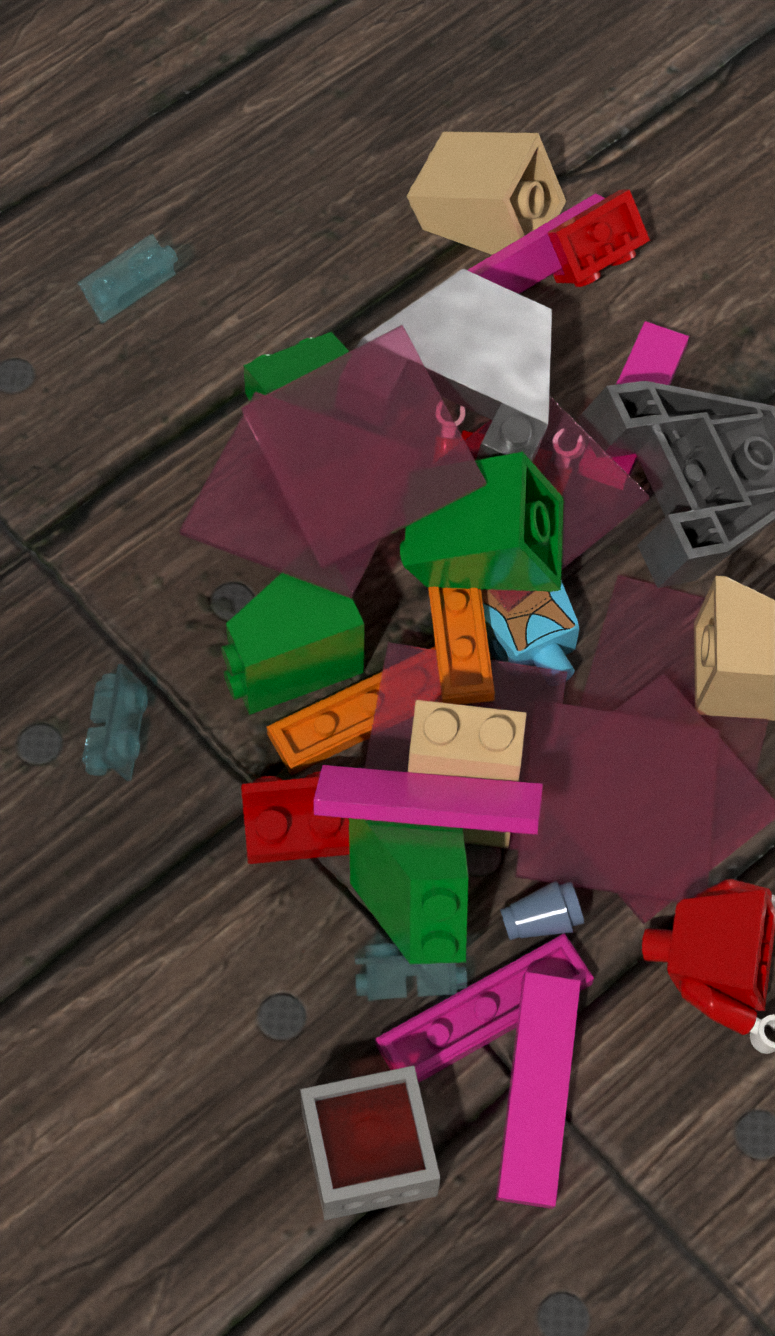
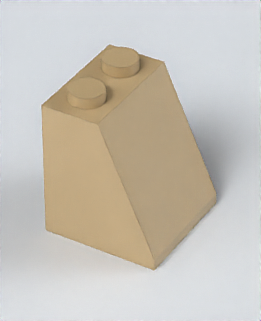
(486, 188)
(735, 652)
(468, 744)

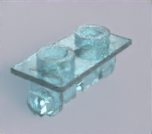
(128, 277)
(120, 703)
(388, 972)

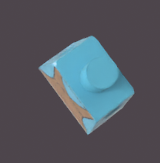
(534, 632)

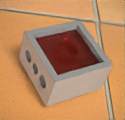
(369, 1142)

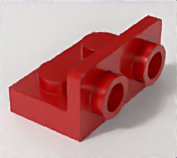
(598, 238)
(283, 822)

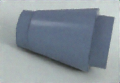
(543, 912)

